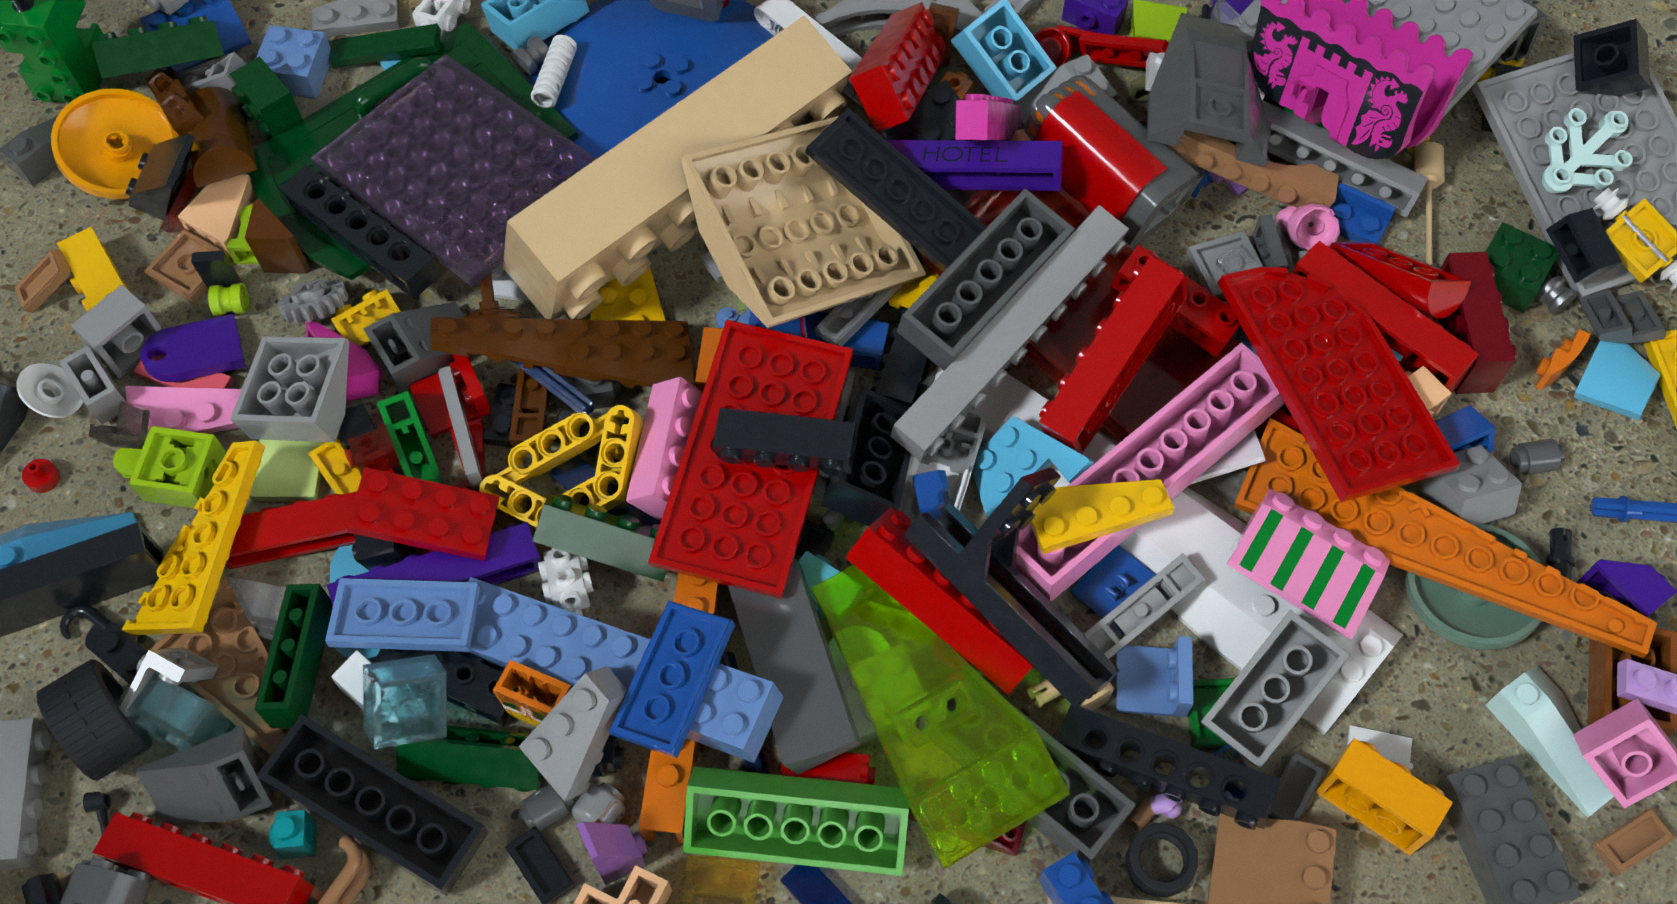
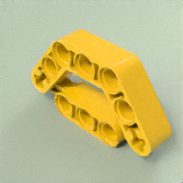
(601, 429)

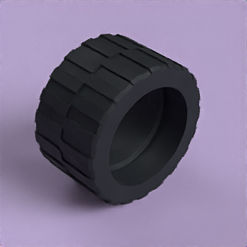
(88, 721)

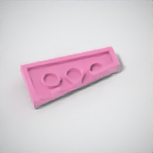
(186, 408)

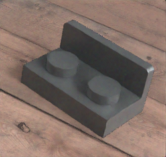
(1271, 244)

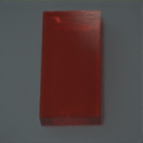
(179, 202)

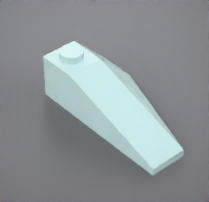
(1545, 725)

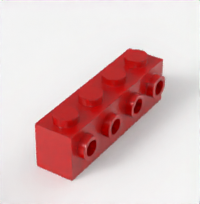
(1202, 316)

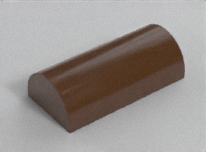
(221, 139)

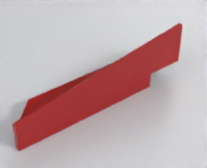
(1113, 48)

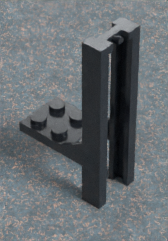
(984, 571)

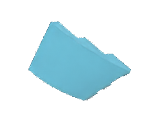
(1618, 380)

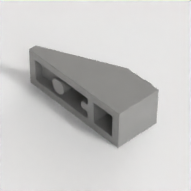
(212, 73)

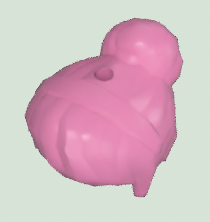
(1295, 223)

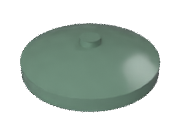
(1465, 617)

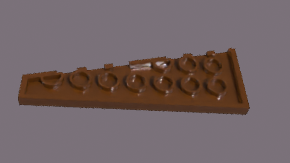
(585, 349)

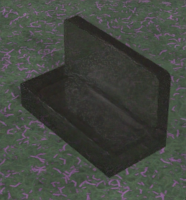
(130, 428)

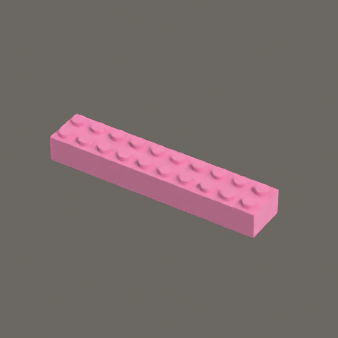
(1169, 446)

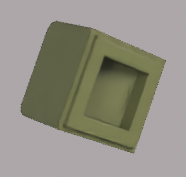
(1137, 91)

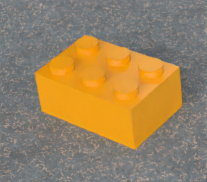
(1384, 796)

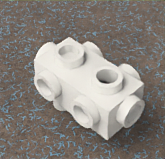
(440, 12)
(566, 582)

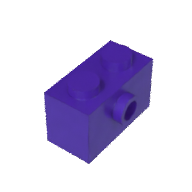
(1096, 15)

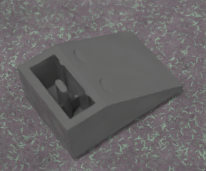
(404, 343)
(208, 781)

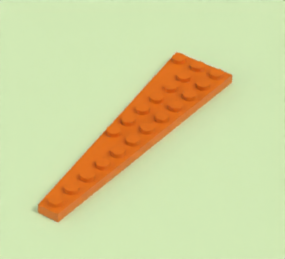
(1442, 546)

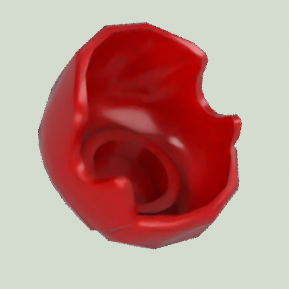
(1055, 44)

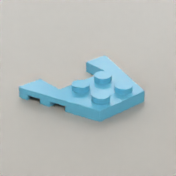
(1017, 452)

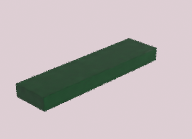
(385, 45)

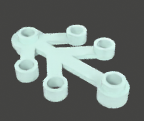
(1583, 154)

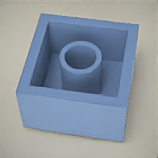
(297, 58)

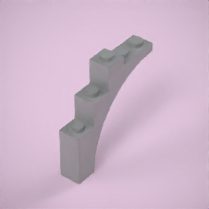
(863, 15)

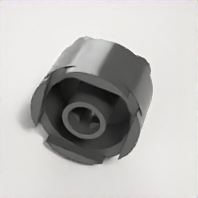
(99, 884)

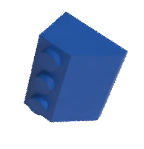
(228, 25)

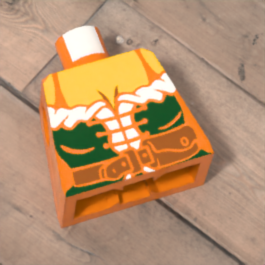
(535, 694)

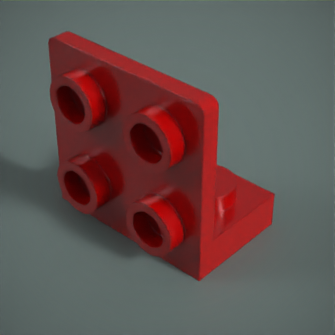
(432, 401)

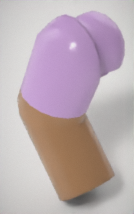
(1152, 806)

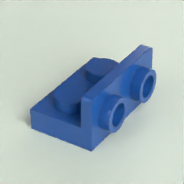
(1361, 215)

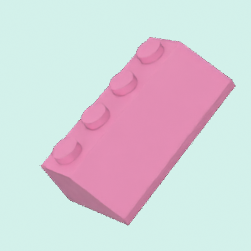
(662, 444)

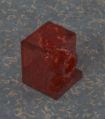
(372, 451)

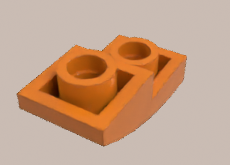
(1553, 367)

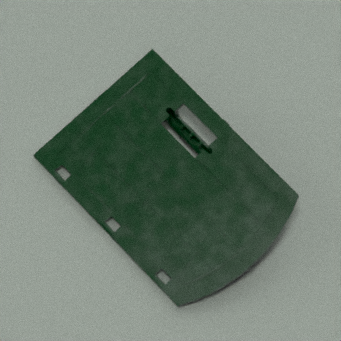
(293, 148)

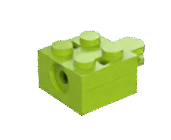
(171, 466)

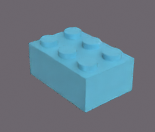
(520, 19)
(1003, 53)

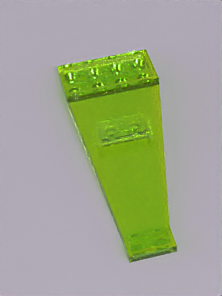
(968, 768)

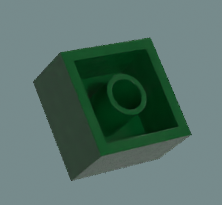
(264, 98)
(1519, 265)

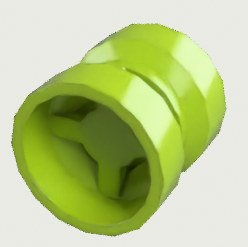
(228, 299)

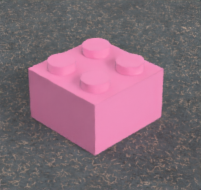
(1629, 753)

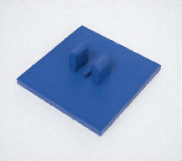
(1111, 582)

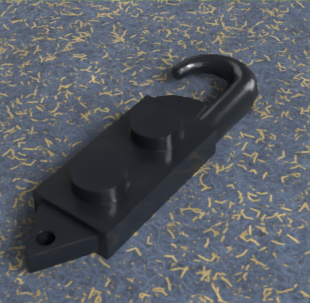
(106, 641)

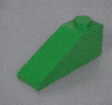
(409, 437)

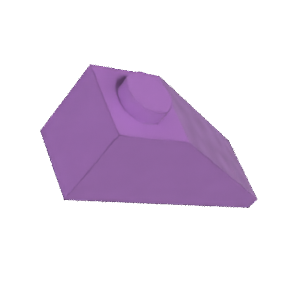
(612, 849)

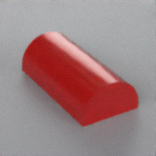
(1413, 281)

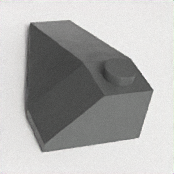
(31, 153)

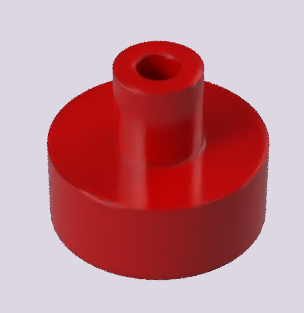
(40, 475)

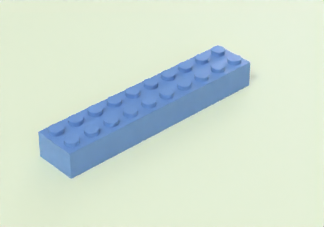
(568, 645)

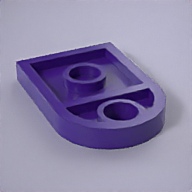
(194, 350)

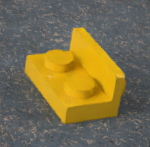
(351, 320)

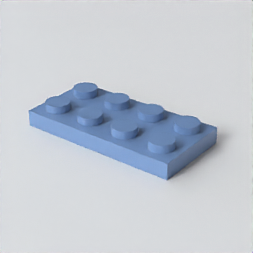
(403, 615)

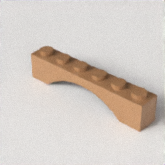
(1285, 183)

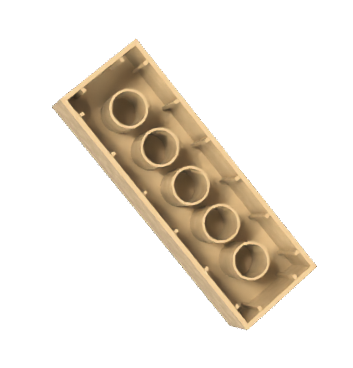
(638, 193)

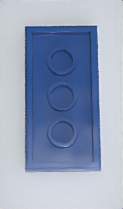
(672, 679)

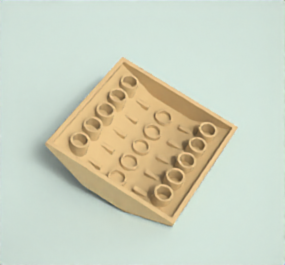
(789, 230)

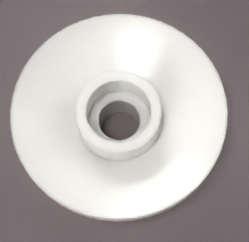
(48, 391)

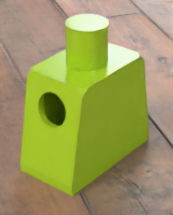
(1154, 20)

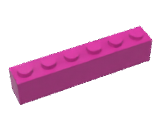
(986, 118)

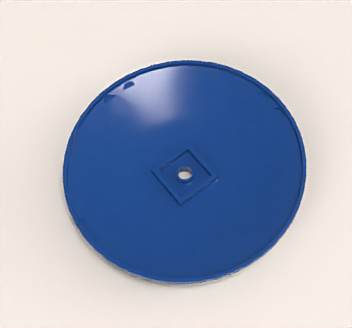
(631, 46)

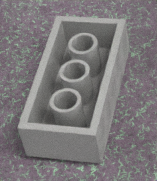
(1275, 689)

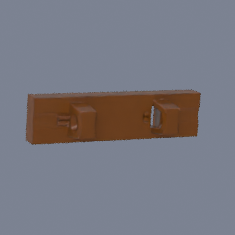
(175, 100)
(528, 397)

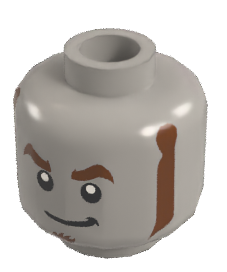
(599, 805)

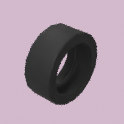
(1181, 841)

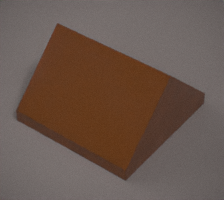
(273, 243)

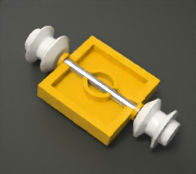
(1640, 237)

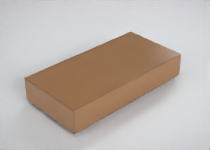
(42, 280)
(1633, 842)

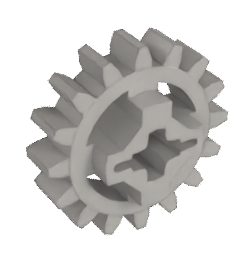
(313, 301)

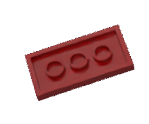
(423, 514)

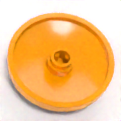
(104, 137)

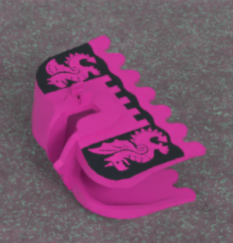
(1355, 72)

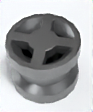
(1555, 295)

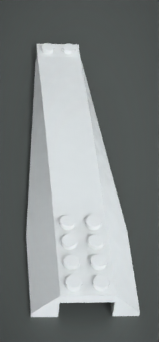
(1228, 607)

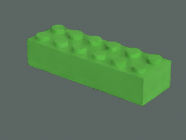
(796, 820)

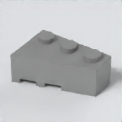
(575, 732)

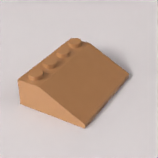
(1272, 866)

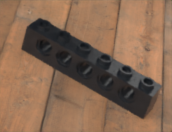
(361, 231)
(1259, 788)

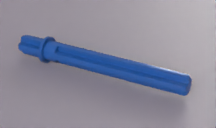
(1633, 509)

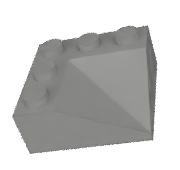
(295, 390)

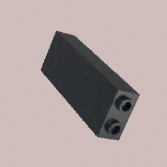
(77, 576)

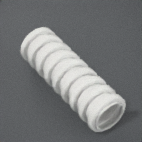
(554, 71)

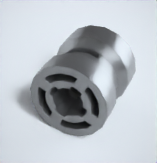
(531, 55)

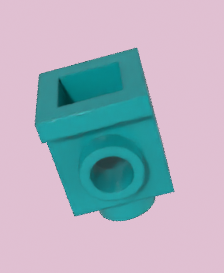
(293, 834)

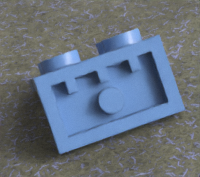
(1155, 679)

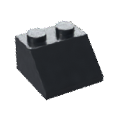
(1612, 59)

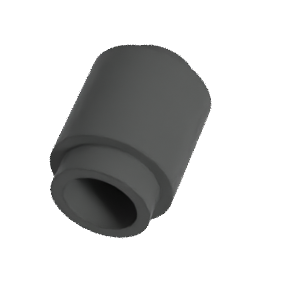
(1537, 457)
(544, 808)

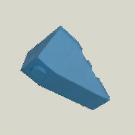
(45, 537)

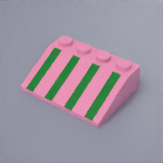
(1309, 562)

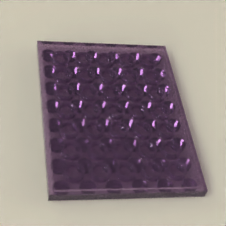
(451, 165)

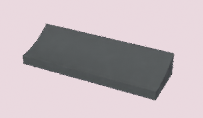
(793, 653)

